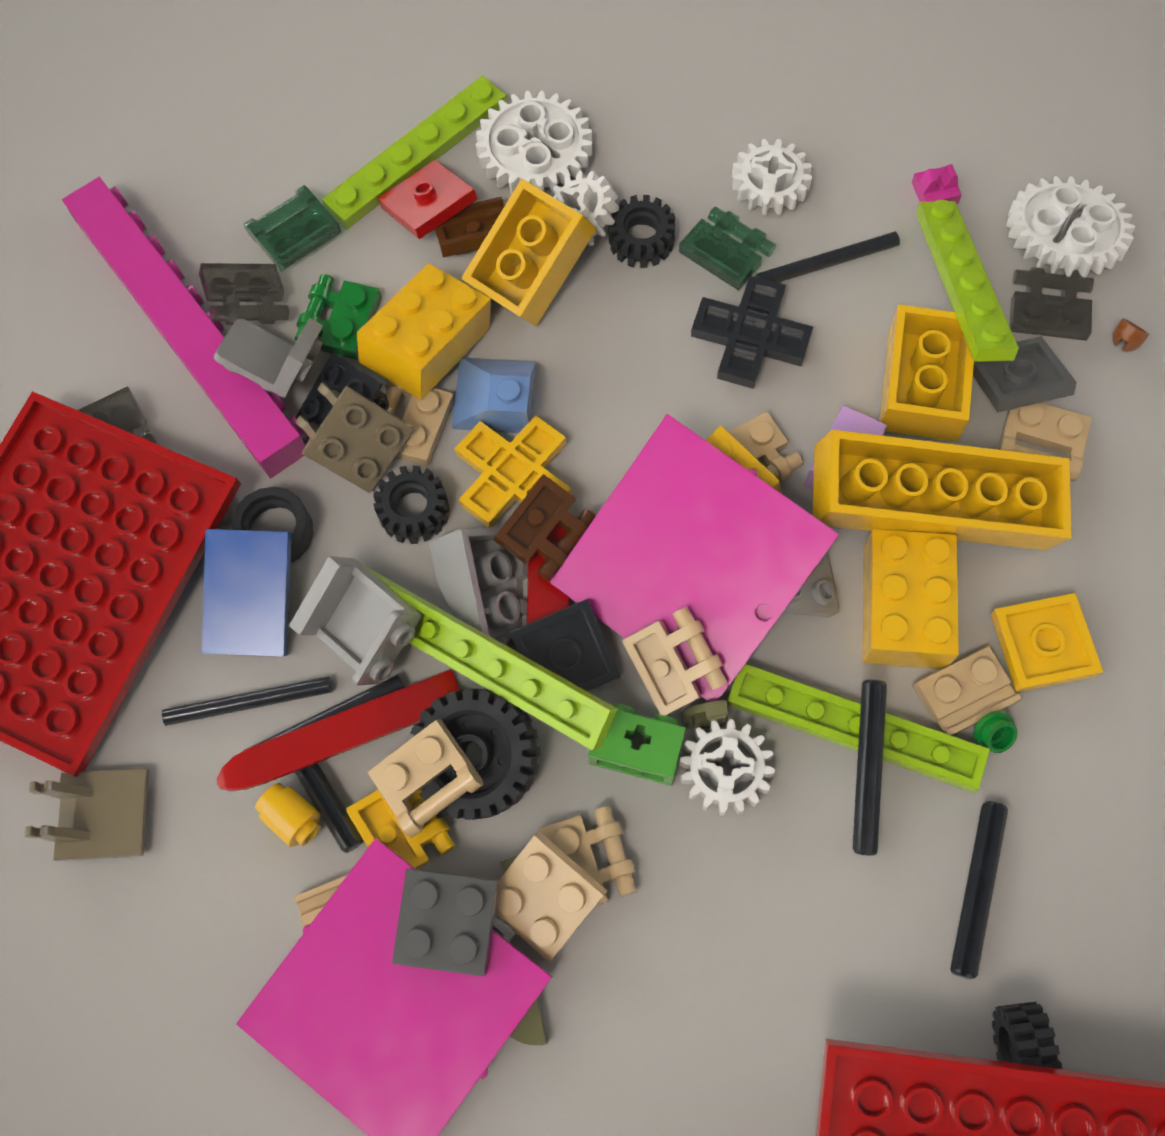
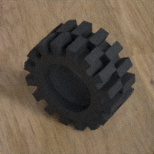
(647, 214)
(404, 484)
(1025, 1035)

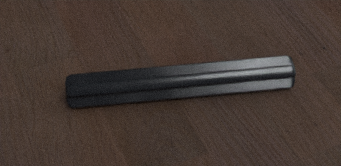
(869, 767)
(979, 890)

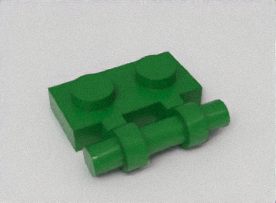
(350, 311)

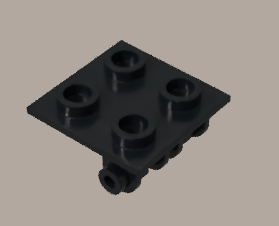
(338, 374)

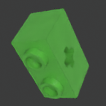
(654, 760)

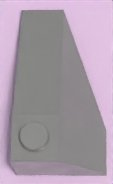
(481, 581)

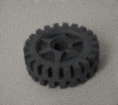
(506, 747)

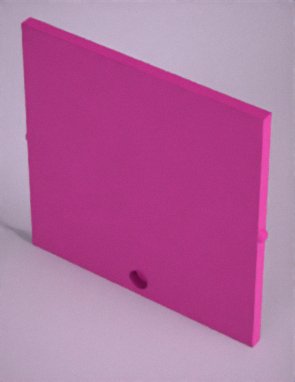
(698, 536)
(382, 1037)

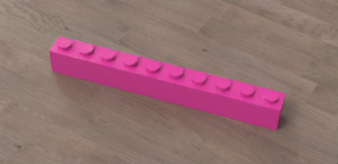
(184, 325)

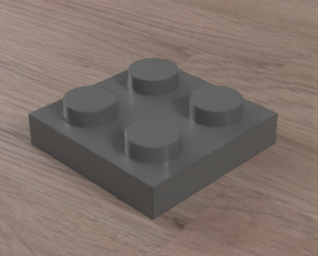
(1029, 379)
(445, 922)

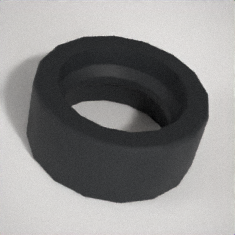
(272, 498)

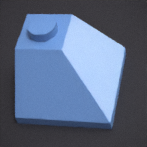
(494, 393)

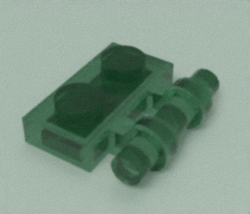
(723, 255)

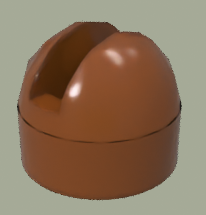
(1130, 333)

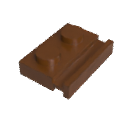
(468, 227)

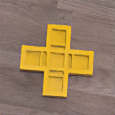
(507, 467)

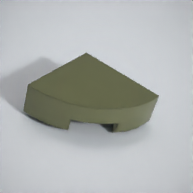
(702, 714)
(531, 1027)

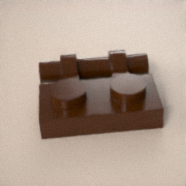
(535, 519)

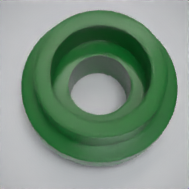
(996, 731)

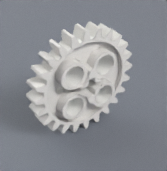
(534, 142)
(1091, 242)

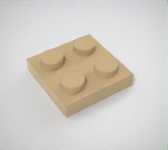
(545, 896)

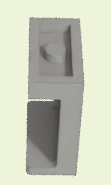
(357, 618)

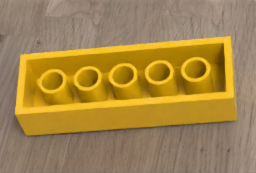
(942, 490)

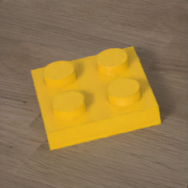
(1046, 642)

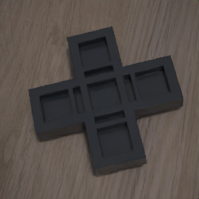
(751, 331)

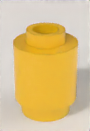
(288, 815)

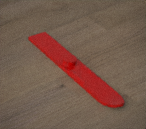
(333, 735)

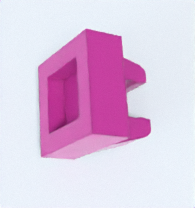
(937, 184)

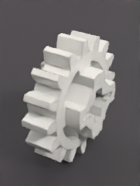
(771, 176)
(590, 197)
(709, 766)

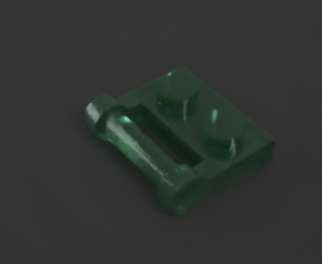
(297, 234)

